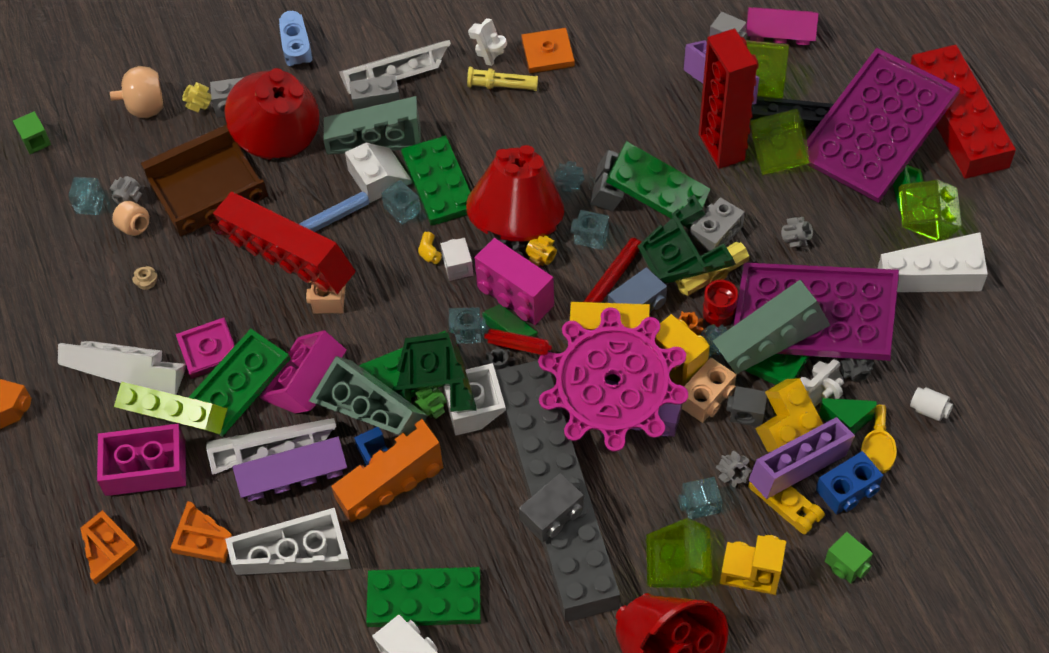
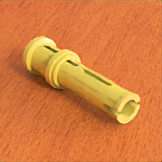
(491, 78)

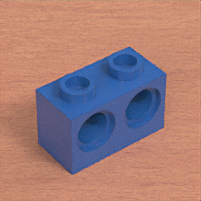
(845, 478)

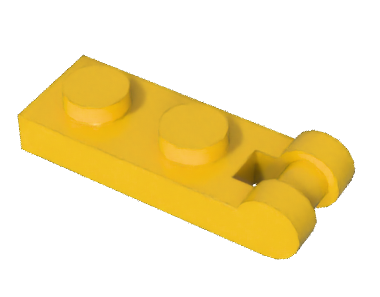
(789, 504)

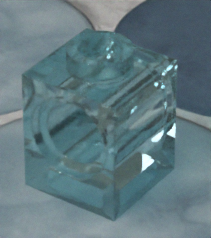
(86, 195)
(401, 202)
(590, 229)
(466, 316)
(700, 498)

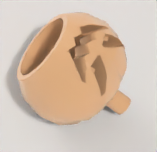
(140, 92)

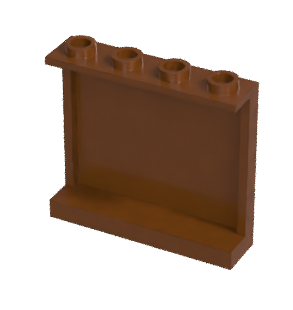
(199, 177)

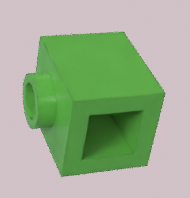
(849, 558)

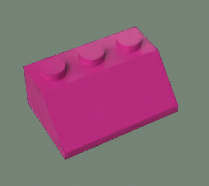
(781, 25)
(300, 377)

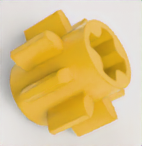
(541, 251)

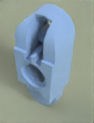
(294, 39)

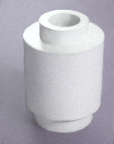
(931, 404)

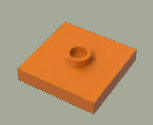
(547, 50)

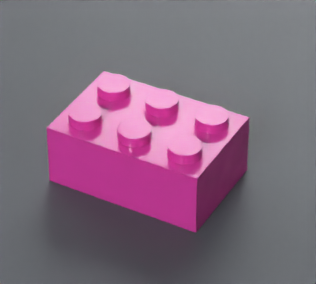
(514, 281)
(141, 459)

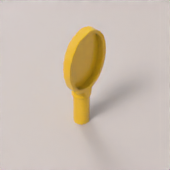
(879, 444)

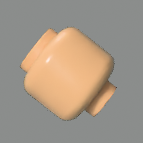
(131, 218)

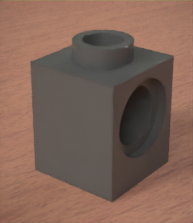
(747, 406)

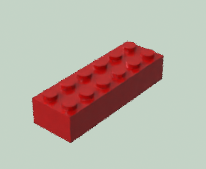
(727, 97)
(970, 123)
(284, 243)

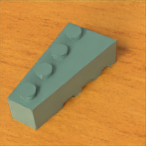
(386, 125)
(772, 328)
(363, 397)

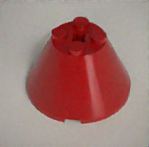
(271, 114)
(516, 197)
(671, 626)

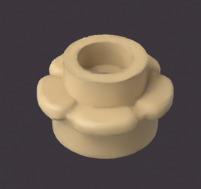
(145, 282)

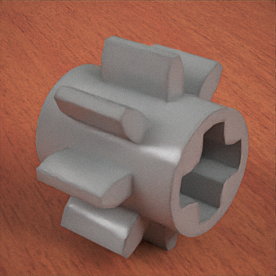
(125, 190)
(797, 232)
(733, 468)

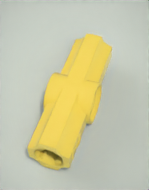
(692, 284)

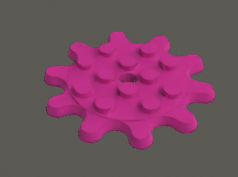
(617, 351)

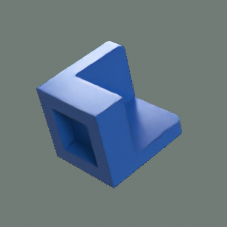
(369, 444)

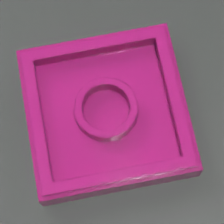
(205, 346)

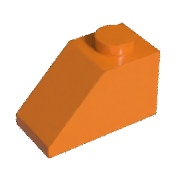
(13, 402)

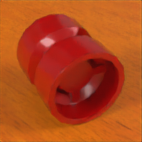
(720, 303)

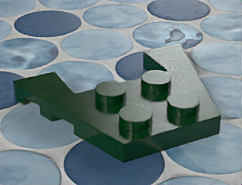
(672, 253)
(433, 363)

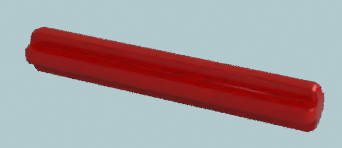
(614, 272)
(518, 341)

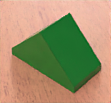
(851, 413)

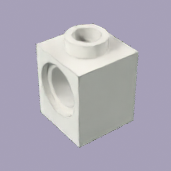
(457, 259)

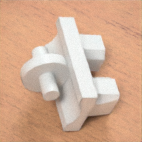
(489, 42)
(826, 382)

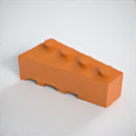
(389, 473)

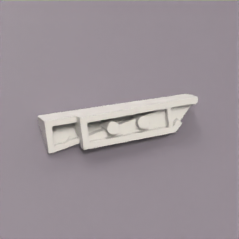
(401, 65)
(123, 364)
(248, 447)

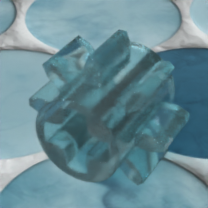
(569, 176)
(710, 334)

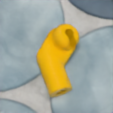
(428, 251)

